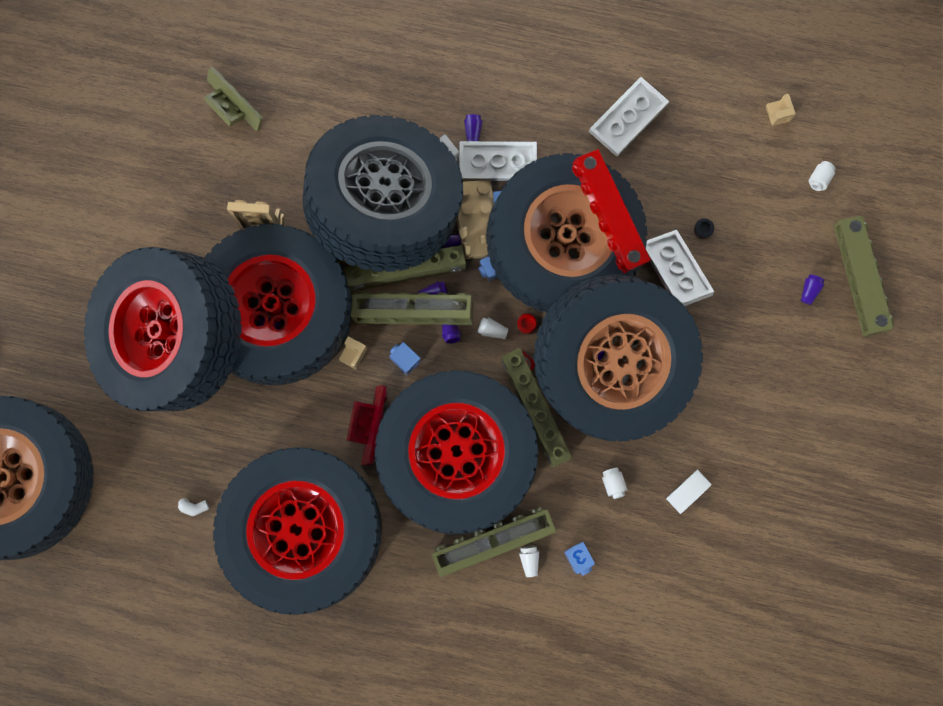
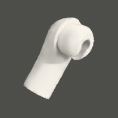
(191, 509)

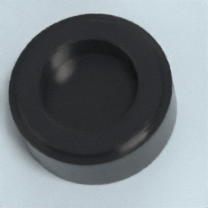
(704, 228)

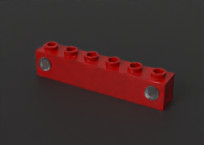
(610, 211)

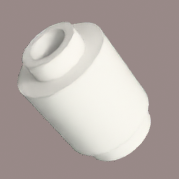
(822, 176)
(614, 483)

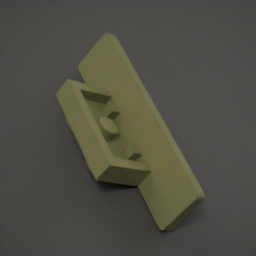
(230, 103)

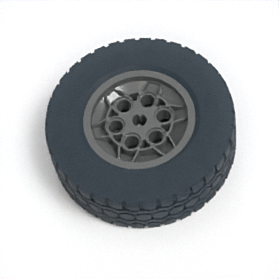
(393, 164)

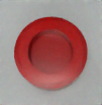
(526, 323)

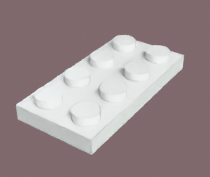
(628, 116)
(494, 159)
(678, 268)

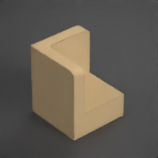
(780, 111)
(353, 353)

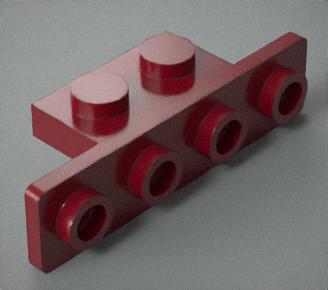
(365, 423)

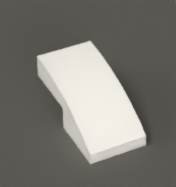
(689, 491)

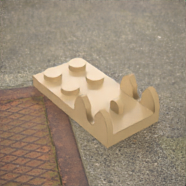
(254, 214)
(474, 217)

